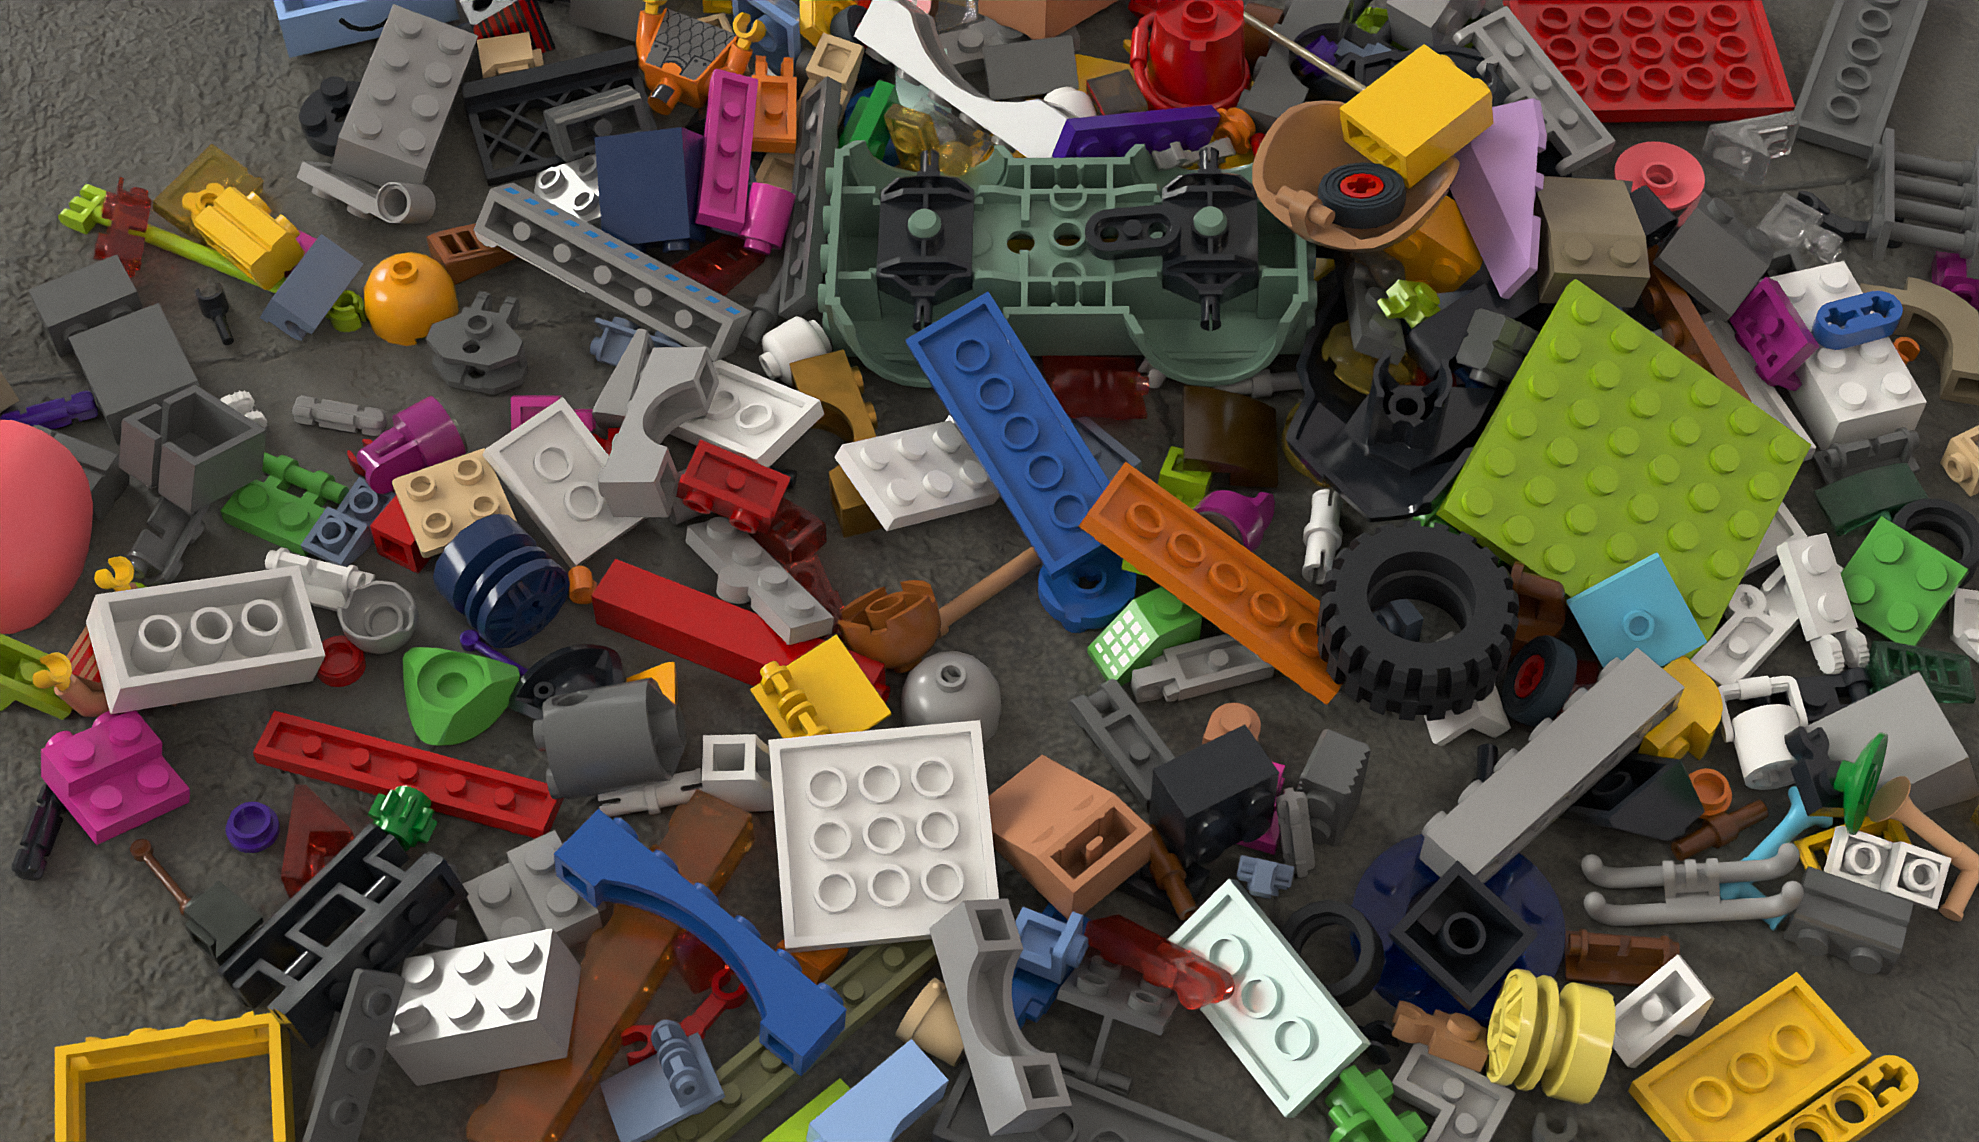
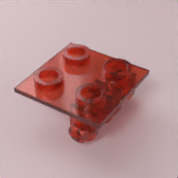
(1097, 386)

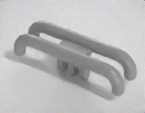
(1693, 890)

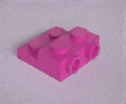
(112, 775)

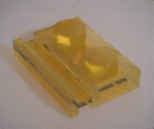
(209, 167)

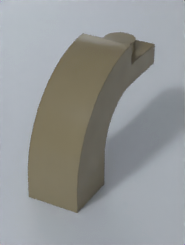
(1946, 329)

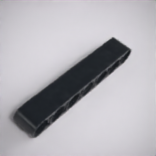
(1444, 331)

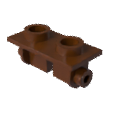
(1615, 957)

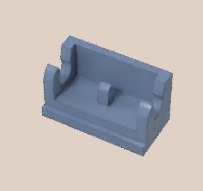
(311, 288)

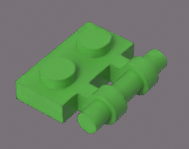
(277, 515)

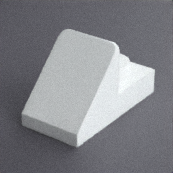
(1657, 1010)

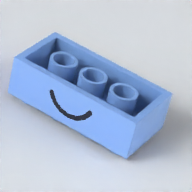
(328, 24)

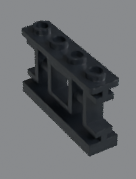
(394, 918)

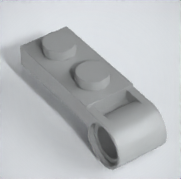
(367, 200)

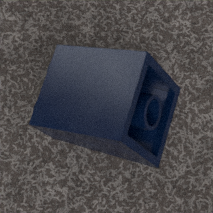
(651, 188)

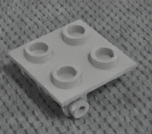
(572, 188)

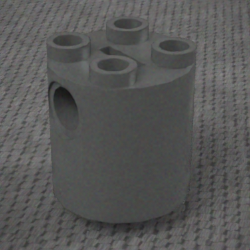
(610, 739)

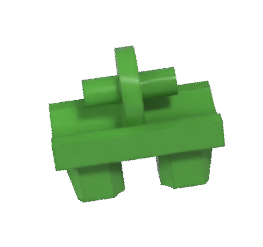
(1362, 1110)

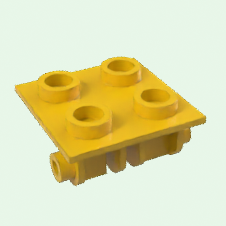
(819, 694)

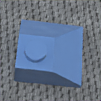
(782, 29)

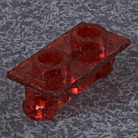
(124, 211)

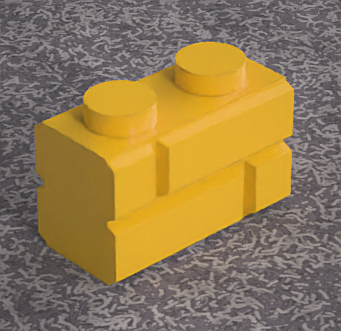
(250, 237)

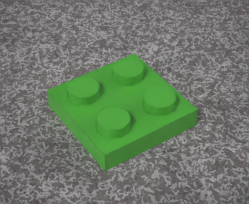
(1899, 583)

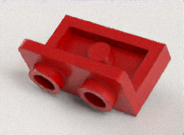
(732, 488)

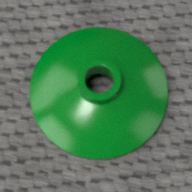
(1860, 781)

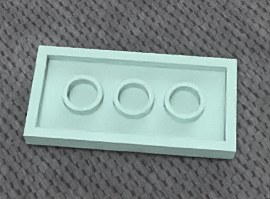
(1280, 1013)

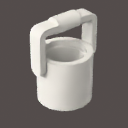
(1761, 730)

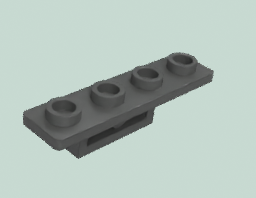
(352, 1057)

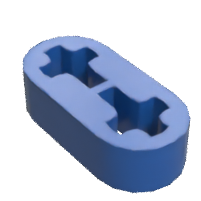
(1858, 323)

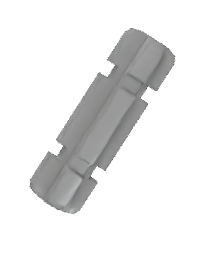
(339, 415)
(1295, 831)

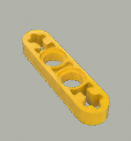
(1858, 1088)

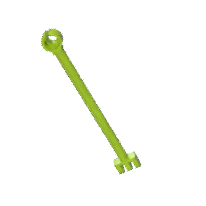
(87, 211)

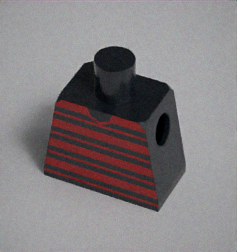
(507, 17)

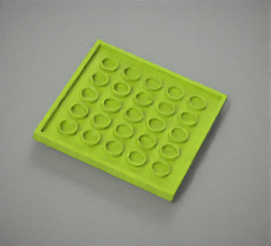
(1623, 454)

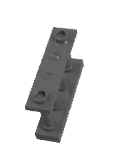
(1886, 207)

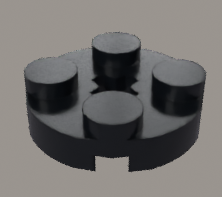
(322, 109)

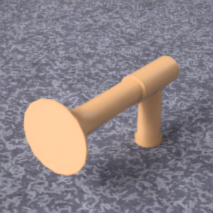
(1894, 803)

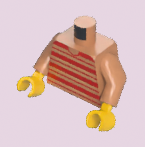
(77, 674)

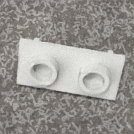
(325, 582)

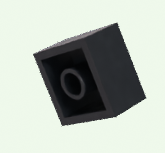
(1214, 797)

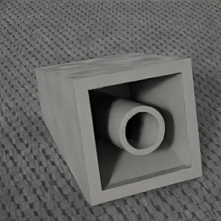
(1918, 742)

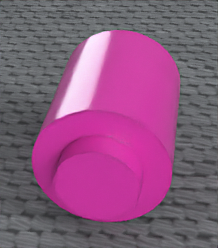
(766, 217)

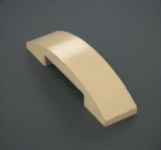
(831, 58)

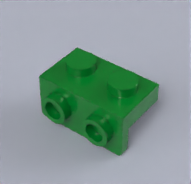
(868, 119)

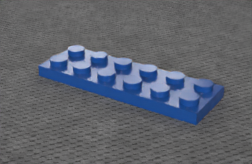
(1014, 429)

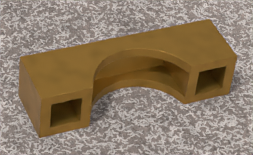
(847, 416)

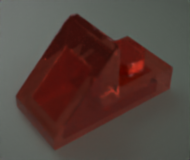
(311, 836)

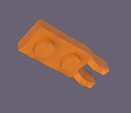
(775, 108)

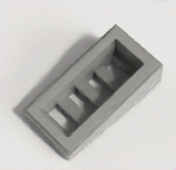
(621, 386)

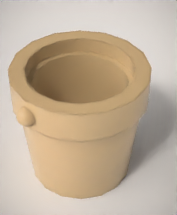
(933, 1024)

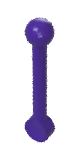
(471, 641)

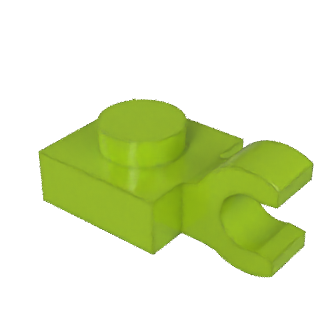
(1410, 301)

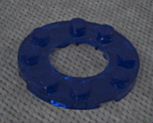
(1401, 876)

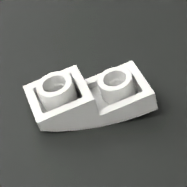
(1888, 866)

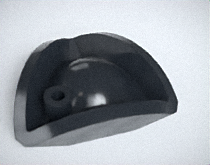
(565, 672)

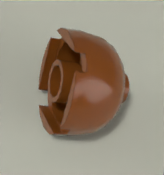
(893, 626)

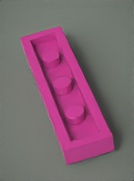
(726, 151)

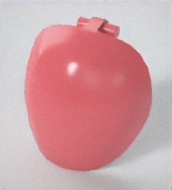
(42, 524)

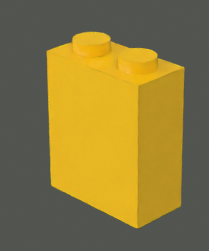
(1417, 115)

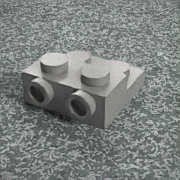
(530, 897)

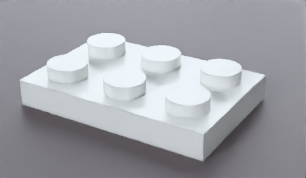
(752, 416)
(554, 475)
(917, 475)

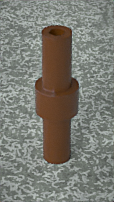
(1719, 830)
(1170, 876)

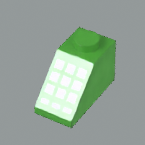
(1142, 633)

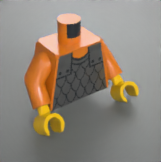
(683, 52)

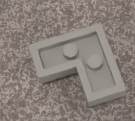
(1460, 1098)

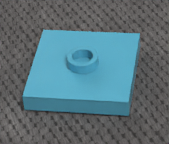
(1637, 611)

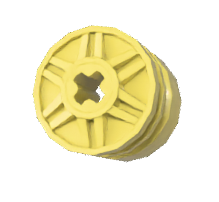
(1550, 1036)

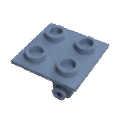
(662, 1087)

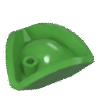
(454, 693)

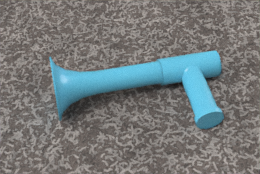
(1785, 832)

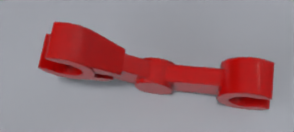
(698, 1022)

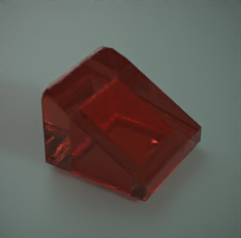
(696, 962)

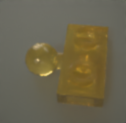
(914, 133)

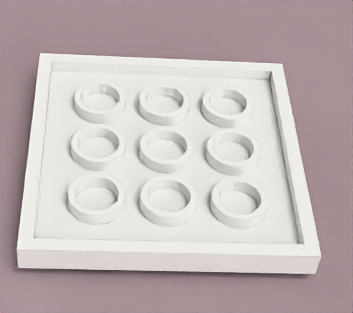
(880, 832)

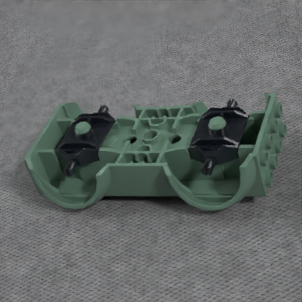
(930, 242)

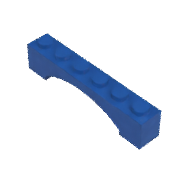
(612, 866)

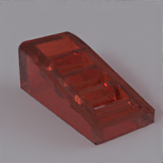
(729, 272)
(809, 537)

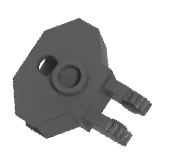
(482, 344)

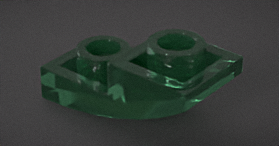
(1868, 496)

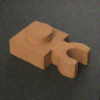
(1446, 1035)

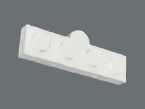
(1753, 630)

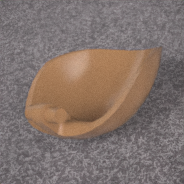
(1304, 148)

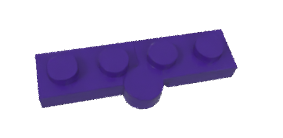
(1118, 133)

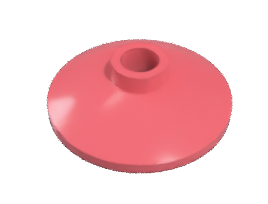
(1665, 169)

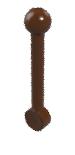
(143, 852)

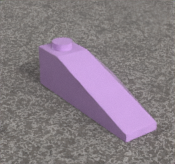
(1499, 190)

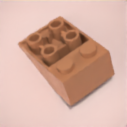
(1067, 835)

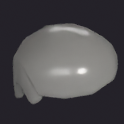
(379, 617)

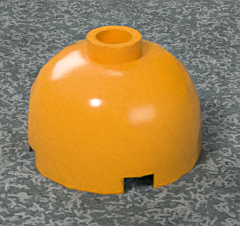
(407, 297)

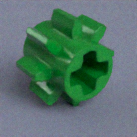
(404, 815)

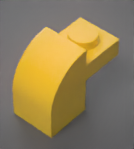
(1693, 721)

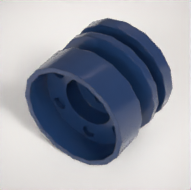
(501, 581)

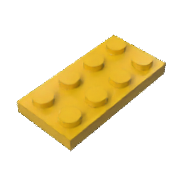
(1751, 1068)

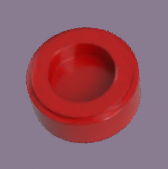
(342, 662)

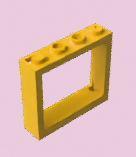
(160, 1050)

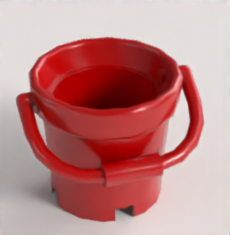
(1191, 54)

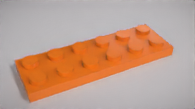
(1212, 576)

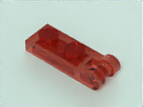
(1160, 961)

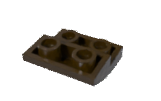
(1229, 436)

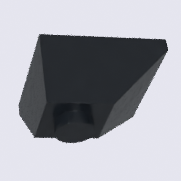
(1641, 798)
(1463, 935)

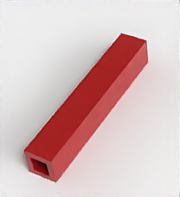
(701, 627)

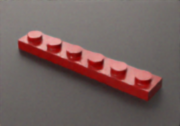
(382, 765)

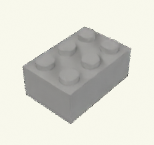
(485, 1007)

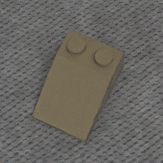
(1592, 237)

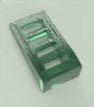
(1891, 656)

